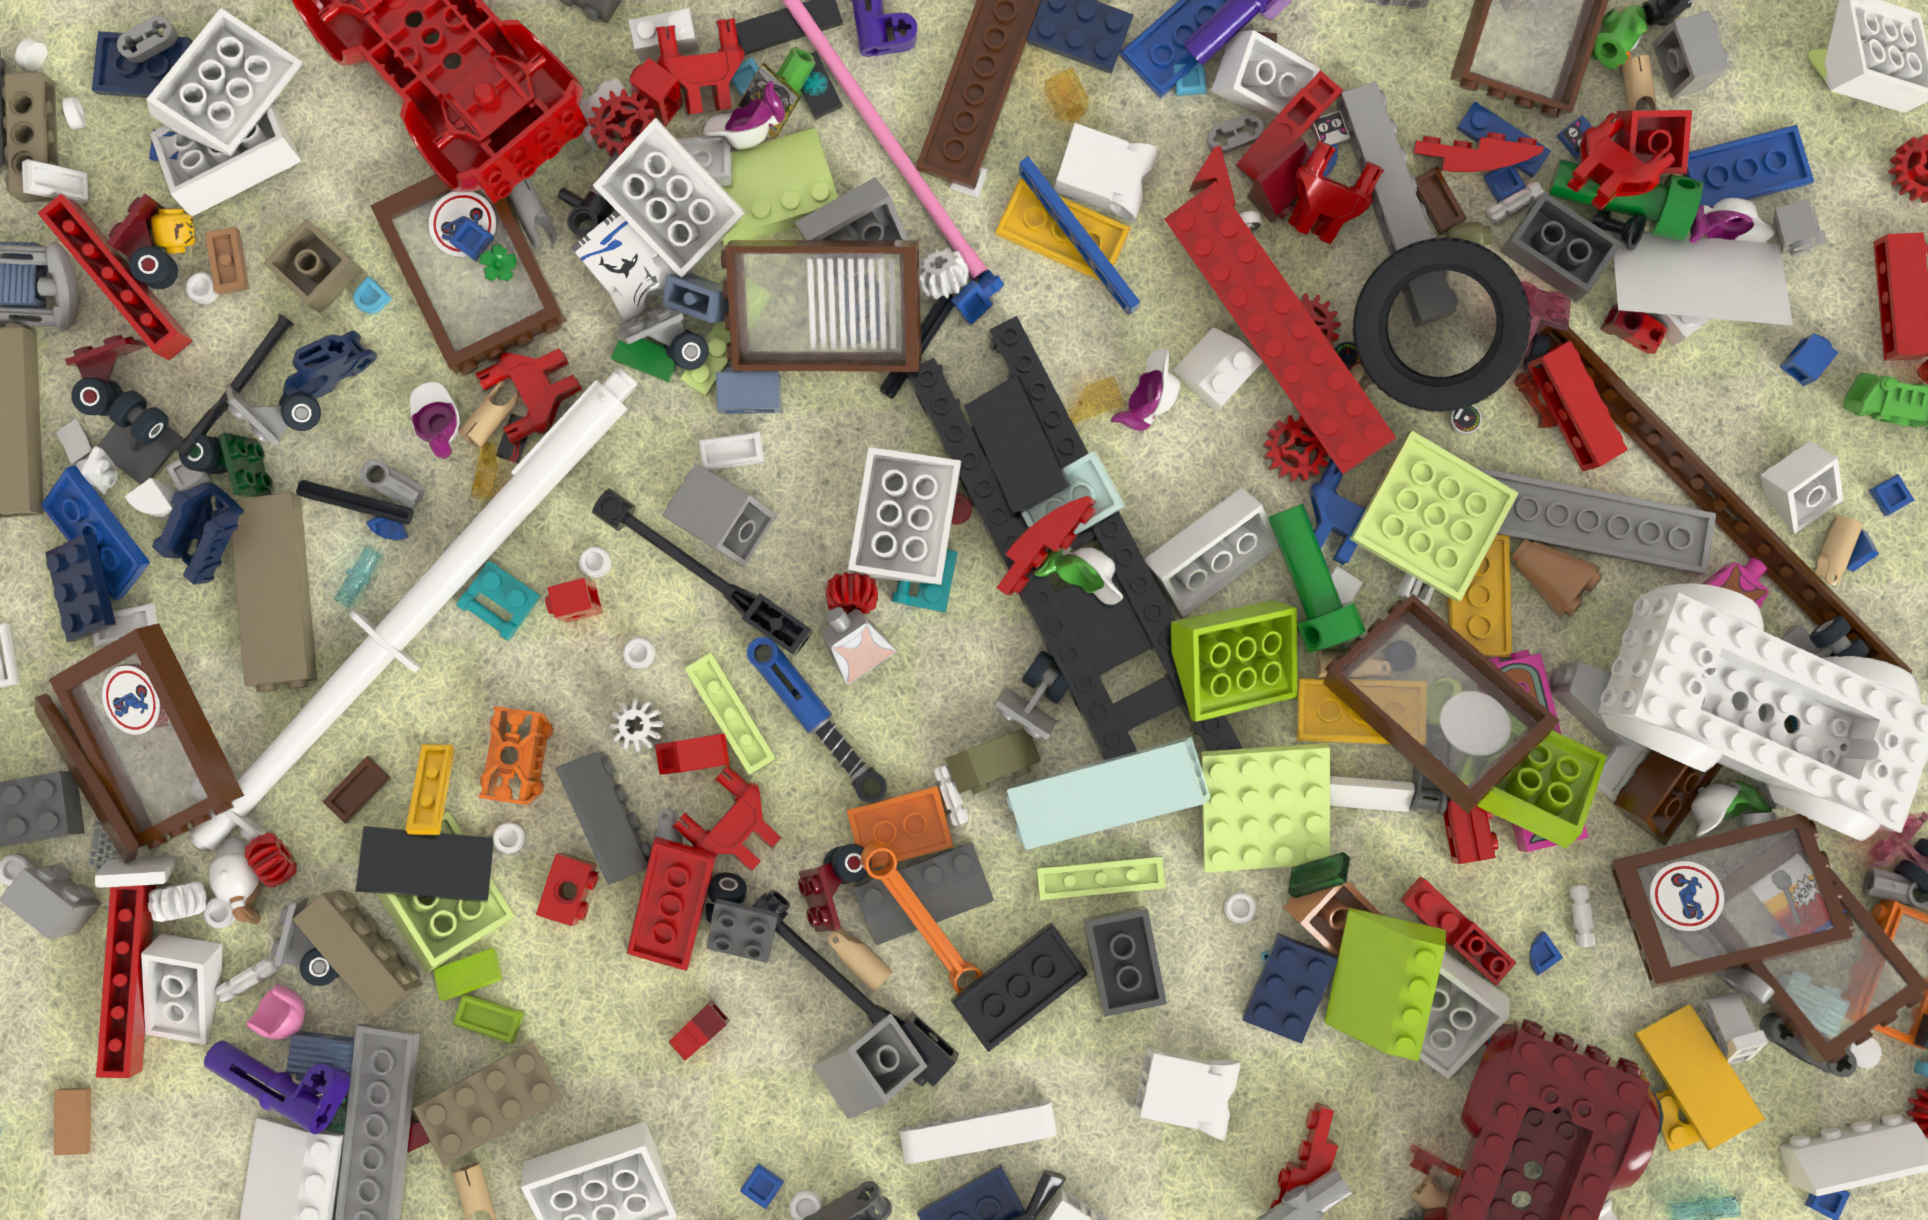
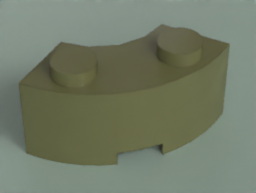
(993, 760)

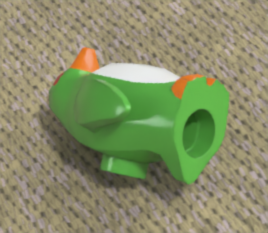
(1619, 35)

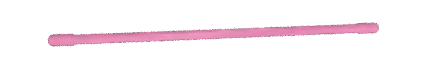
(886, 138)

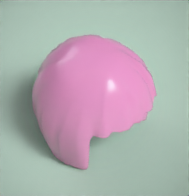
(278, 1014)

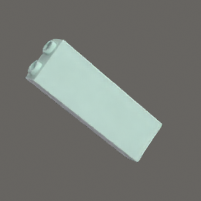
(1108, 793)

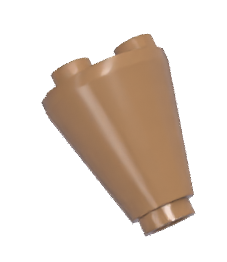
(1556, 575)

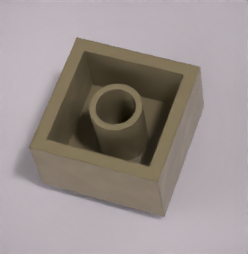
(312, 266)

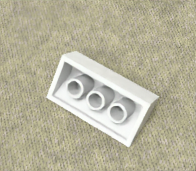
(1212, 551)
(1856, 1155)

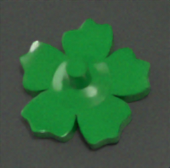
(498, 263)

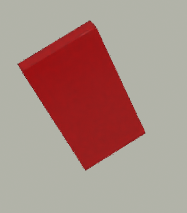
(671, 903)

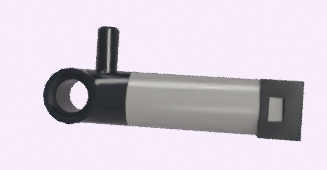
(592, 207)

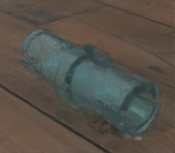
(358, 576)
(1706, 1209)

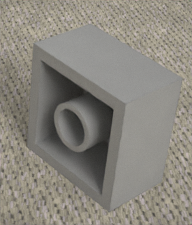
(1691, 54)
(51, 901)

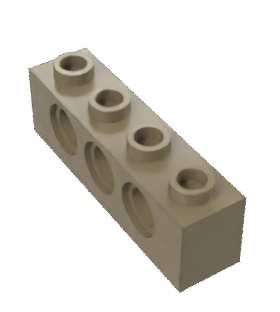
(19, 93)

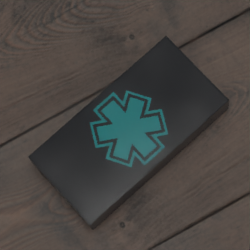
(820, 91)

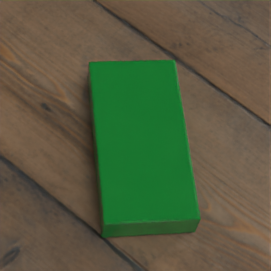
(645, 358)

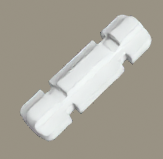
(1514, 202)
(950, 795)
(1582, 915)
(246, 979)

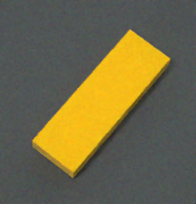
(430, 789)

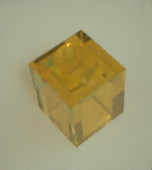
(1066, 95)

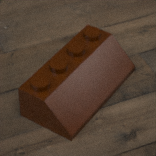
(1662, 794)

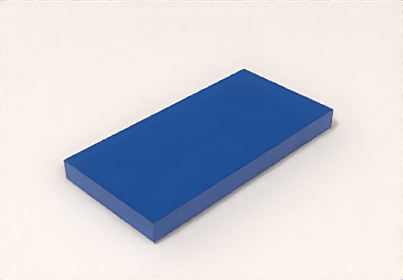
(1162, 47)
(1751, 166)
(80, 511)

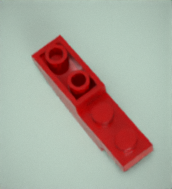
(1290, 125)
(1490, 153)
(1051, 531)
(1461, 933)
(1315, 1153)

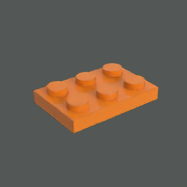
(905, 824)

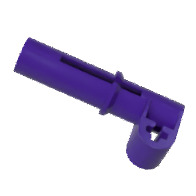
(1222, 27)
(872, 29)
(301, 1100)

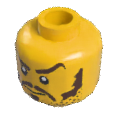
(173, 229)

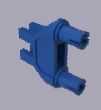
(1334, 513)

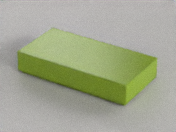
(467, 974)
(488, 1018)

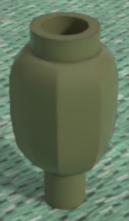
(1470, 231)

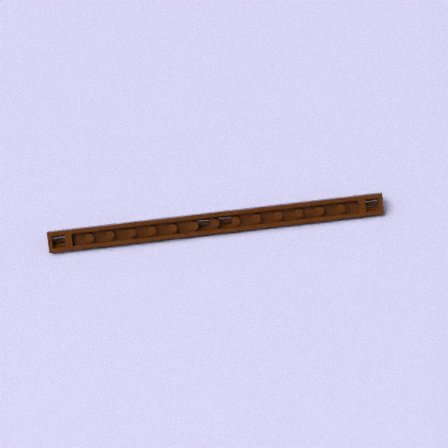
(1693, 473)

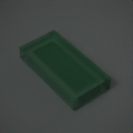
(1319, 875)

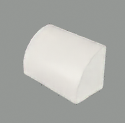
(153, 498)

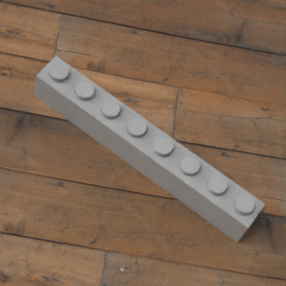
(1394, 196)

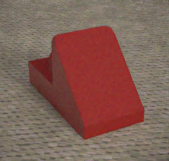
(1214, 170)

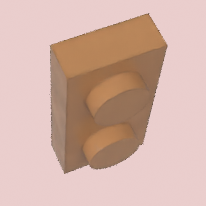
(227, 260)

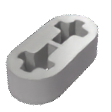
(147, 39)
(1232, 127)

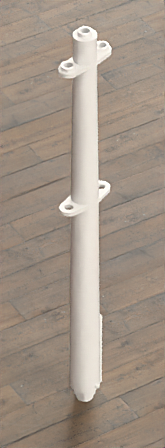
(532, 481)

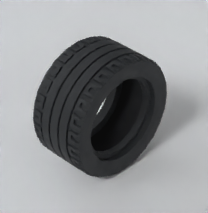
(1453, 391)

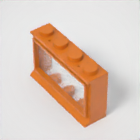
(1910, 934)

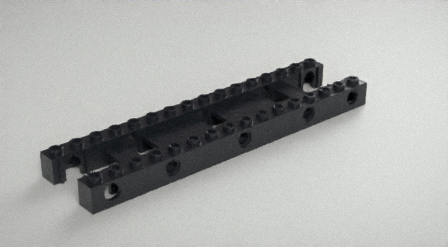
(1073, 624)

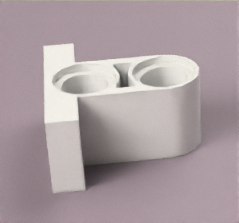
(1733, 1028)

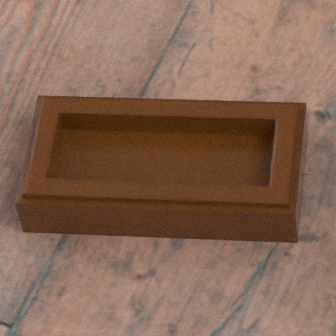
(1438, 200)
(356, 789)

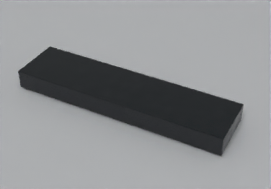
(781, 26)

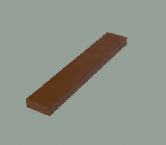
(86, 778)

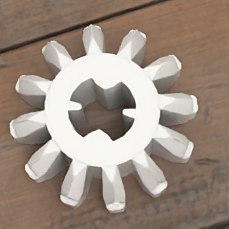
(943, 273)
(638, 736)
(177, 901)

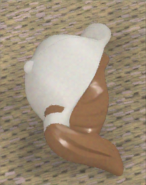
(235, 881)

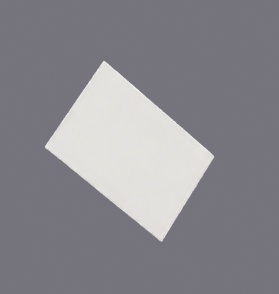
(1703, 279)

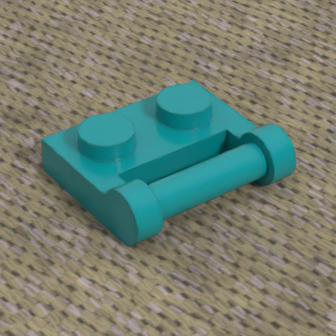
(505, 592)
(929, 596)

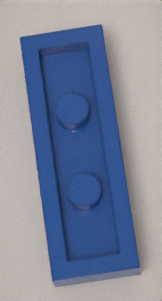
(1480, 121)

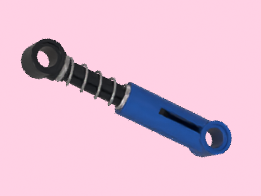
(814, 716)

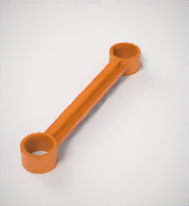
(918, 914)

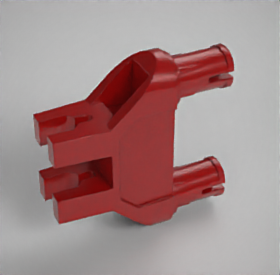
(702, 69)
(1613, 166)
(1328, 198)
(535, 388)
(735, 825)

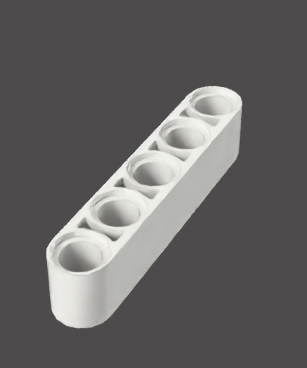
(979, 1133)

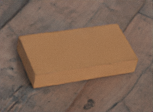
(72, 1121)

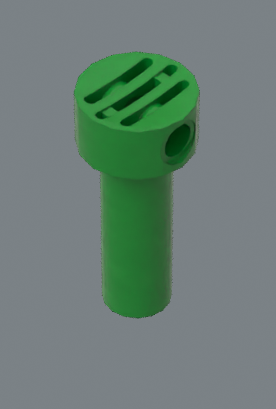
(1667, 206)
(1326, 618)

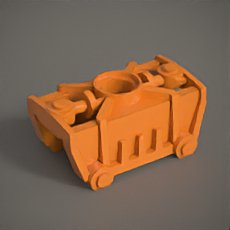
(529, 761)

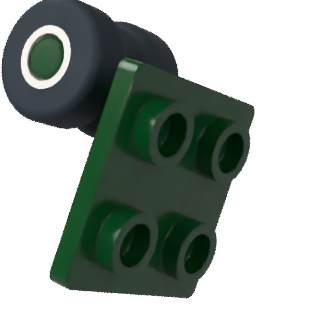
(234, 454)

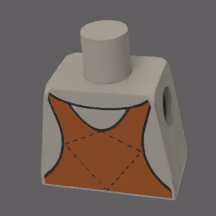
(855, 643)

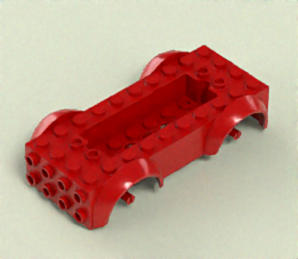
(473, 123)

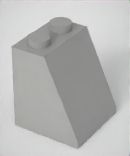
(719, 514)
(1580, 692)
(870, 1067)

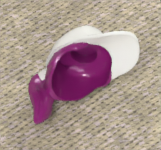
(751, 124)
(1731, 221)
(1154, 393)
(434, 417)

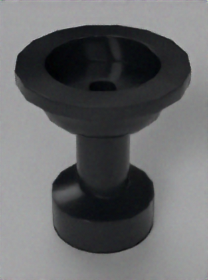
(1630, 231)

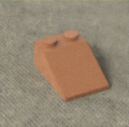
(1326, 913)

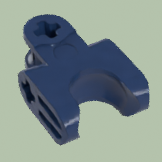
(326, 363)

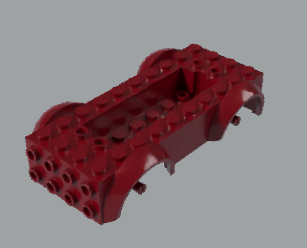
(1554, 1105)

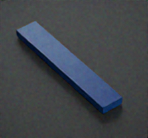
(1078, 236)

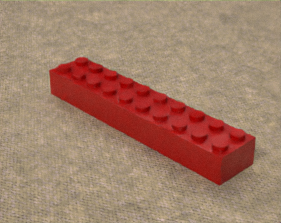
(1280, 328)

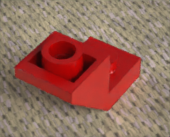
(692, 754)

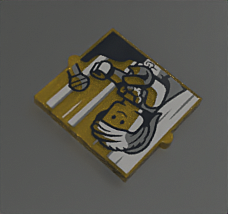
(785, 92)

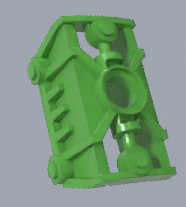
(1888, 400)

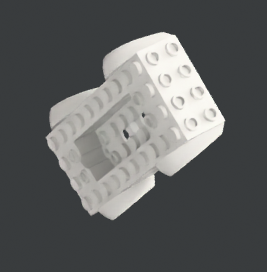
(1857, 717)

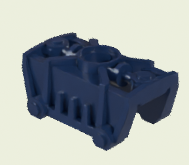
(195, 519)

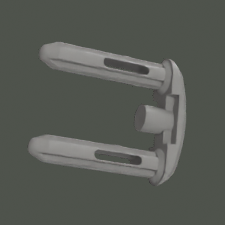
(62, 286)

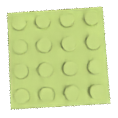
(1434, 516)
(1266, 807)

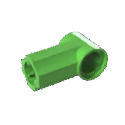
(796, 68)

